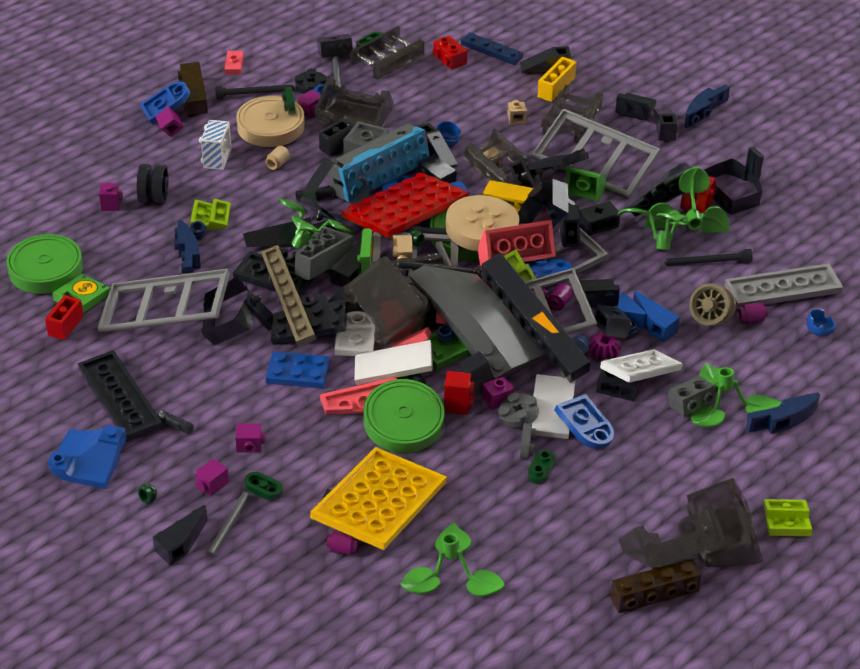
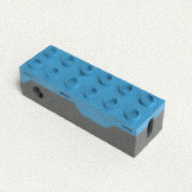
(379, 161)

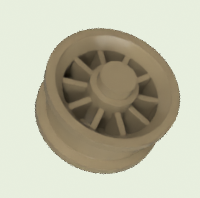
(712, 305)

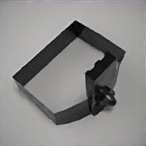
(750, 172)
(315, 181)
(549, 194)
(243, 320)

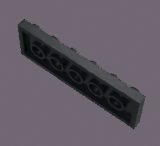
(120, 395)

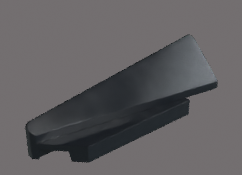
(275, 235)

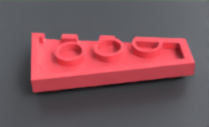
(350, 399)

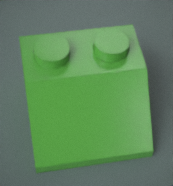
(585, 183)

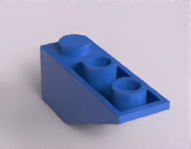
(659, 320)

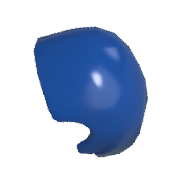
(450, 132)
(819, 324)

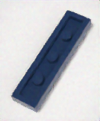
(492, 48)

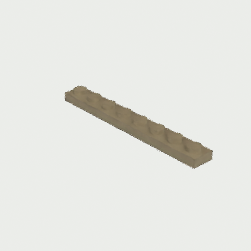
(288, 296)

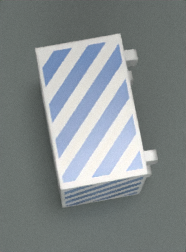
(215, 144)

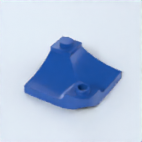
(88, 456)

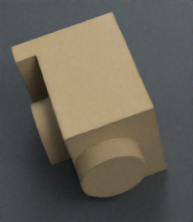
(517, 108)
(402, 246)

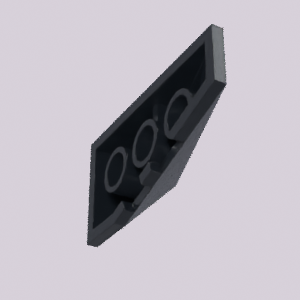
(662, 191)

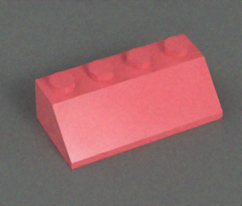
(531, 241)

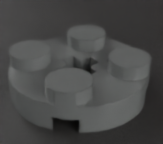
(515, 402)

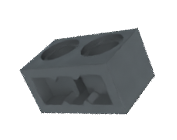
(691, 395)

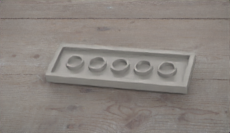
(784, 285)

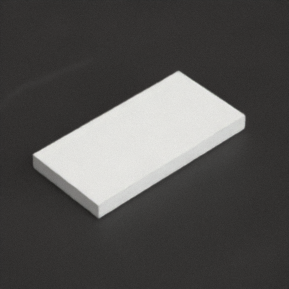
(393, 362)
(641, 365)
(550, 392)

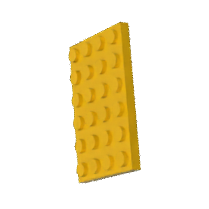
(378, 498)

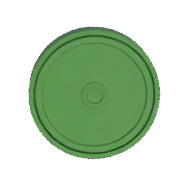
(44, 263)
(403, 416)

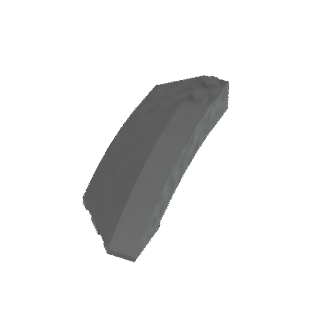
(478, 318)

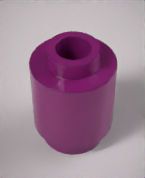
(560, 296)
(753, 313)
(342, 543)

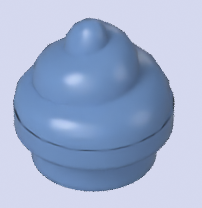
(582, 343)

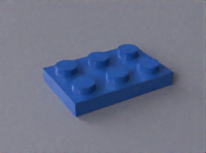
(298, 369)

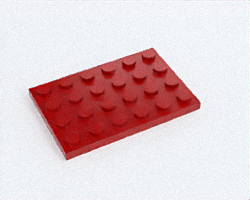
(404, 204)

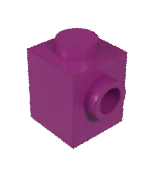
(309, 102)
(169, 121)
(110, 196)
(496, 392)
(249, 438)
(211, 477)

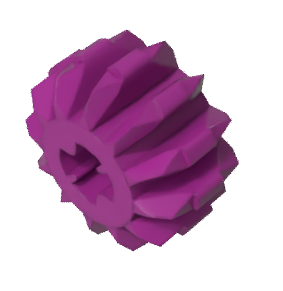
(604, 347)

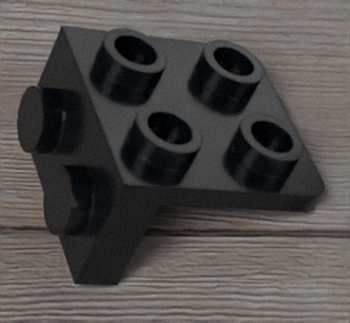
(634, 106)
(601, 292)

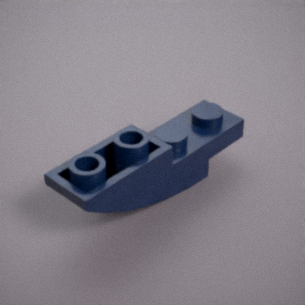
(703, 104)
(187, 248)
(788, 415)

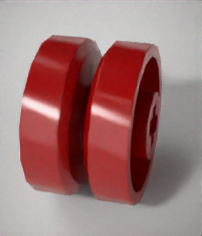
(702, 200)

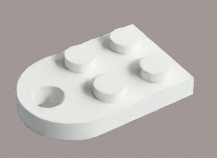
(357, 337)

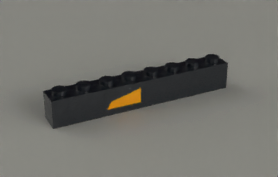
(535, 318)

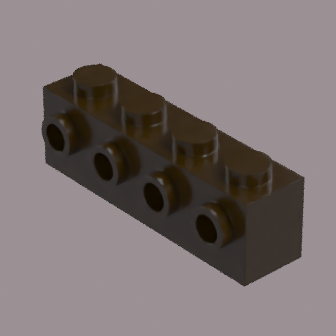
(191, 75)
(655, 585)

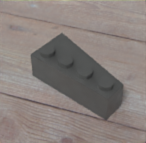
(321, 252)

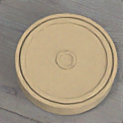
(266, 122)
(477, 213)

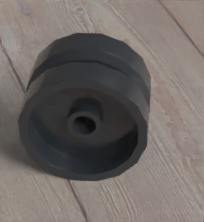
(152, 183)

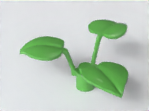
(714, 218)
(302, 233)
(664, 238)
(724, 380)
(452, 544)

